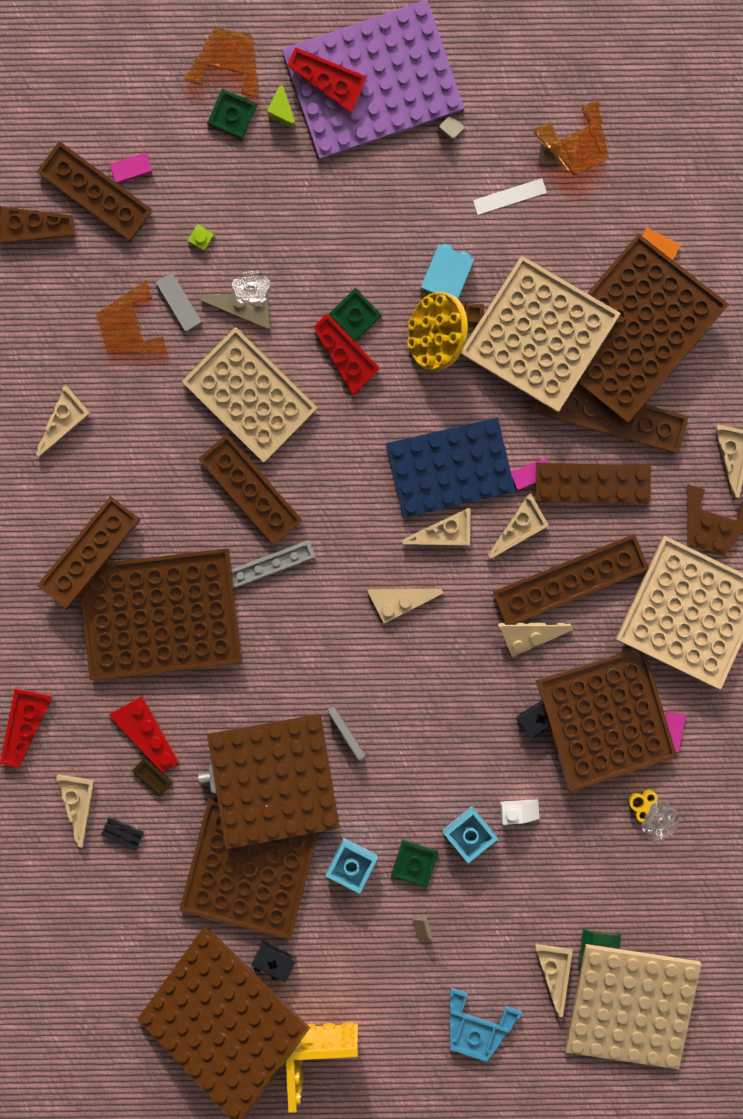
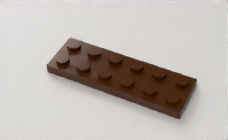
(94, 191)
(593, 483)
(250, 489)
(89, 552)

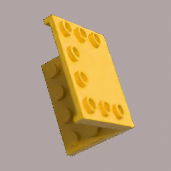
(319, 1043)

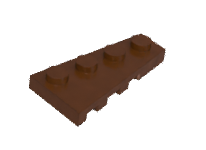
(31, 225)

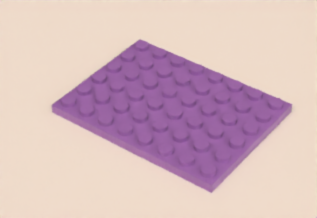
(404, 85)

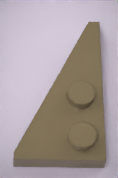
(252, 312)

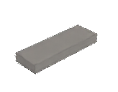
(179, 302)
(346, 733)

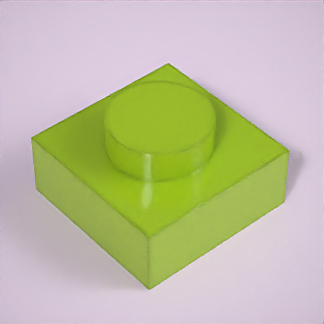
(201, 238)

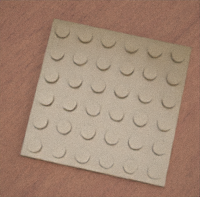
(540, 334)
(687, 613)
(632, 1006)

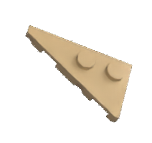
(66, 416)
(731, 447)
(524, 524)
(450, 531)
(395, 602)
(527, 636)
(77, 797)
(556, 968)

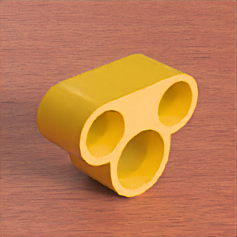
(645, 806)

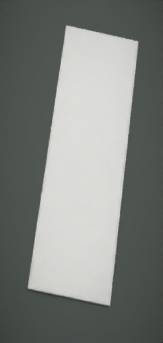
(509, 196)

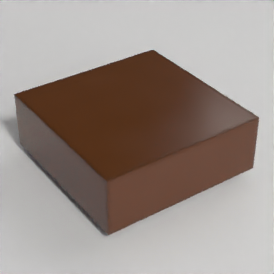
(474, 312)

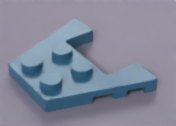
(475, 1035)

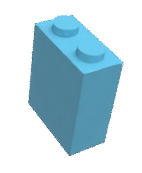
(447, 271)

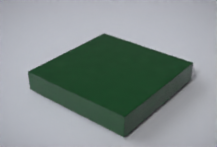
(232, 114)
(355, 314)
(414, 863)

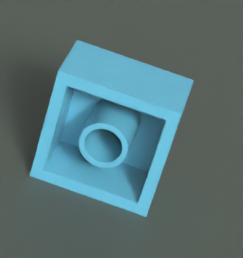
(470, 834)
(351, 865)

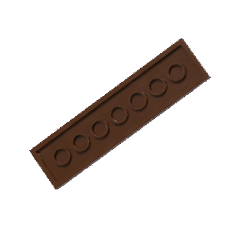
(649, 426)
(570, 580)

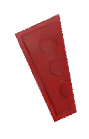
(330, 78)
(349, 358)
(23, 722)
(143, 729)

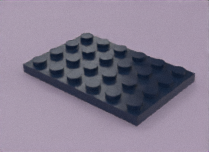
(450, 467)

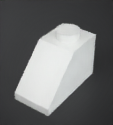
(519, 811)

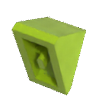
(280, 108)

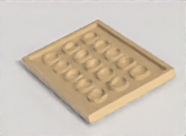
(249, 394)

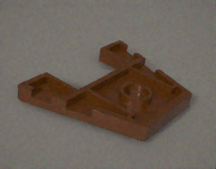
(708, 529)

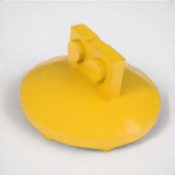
(438, 331)

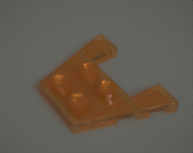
(228, 52)
(581, 149)
(121, 326)

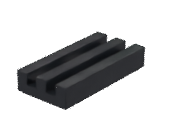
(118, 839)

